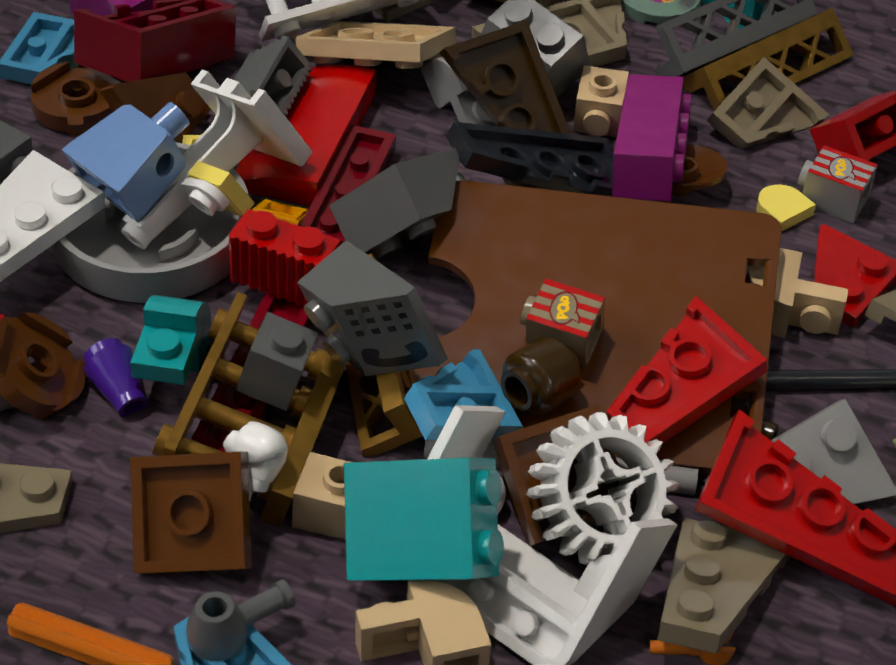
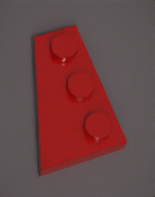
(689, 375)

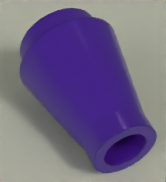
(110, 371)

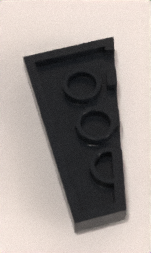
(537, 157)

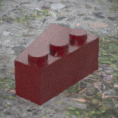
(155, 42)

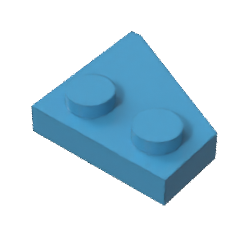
(460, 384)

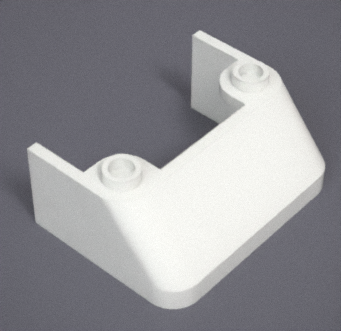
(533, 601)

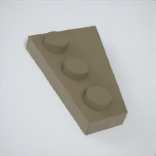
(714, 583)

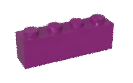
(651, 138)

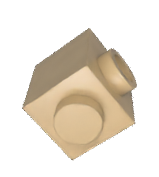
(600, 101)
(320, 497)

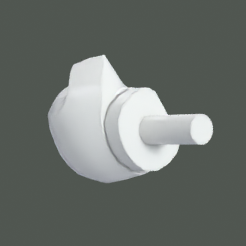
(265, 450)

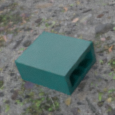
(422, 519)

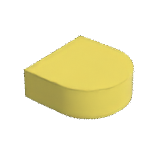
(785, 205)

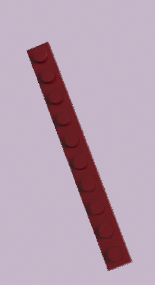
(359, 159)

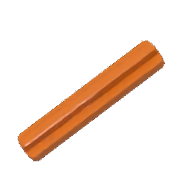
(79, 640)

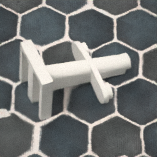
(237, 129)

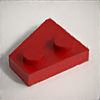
(852, 266)

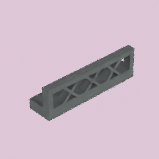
(735, 38)

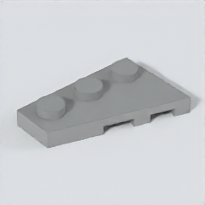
(838, 447)

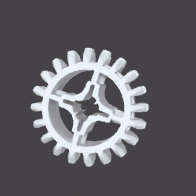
(584, 441)

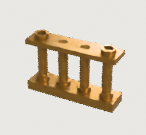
(306, 404)

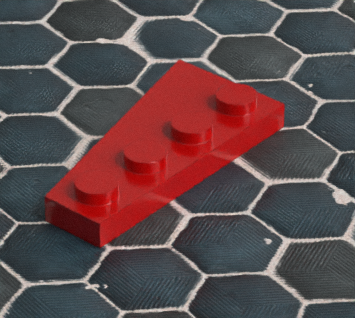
(788, 507)

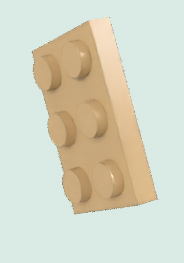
(376, 42)

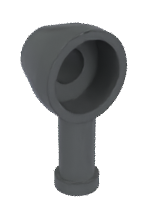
(226, 635)

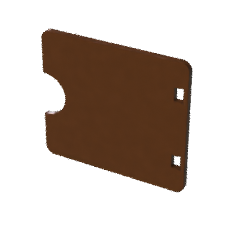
(635, 254)

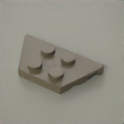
(599, 23)

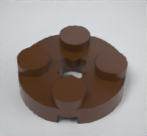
(74, 114)
(58, 375)

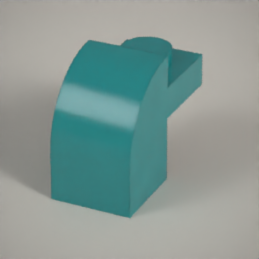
(171, 339)

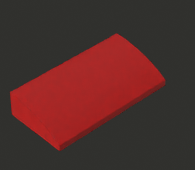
(322, 116)

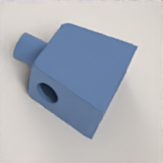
(131, 156)

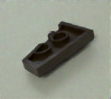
(508, 79)

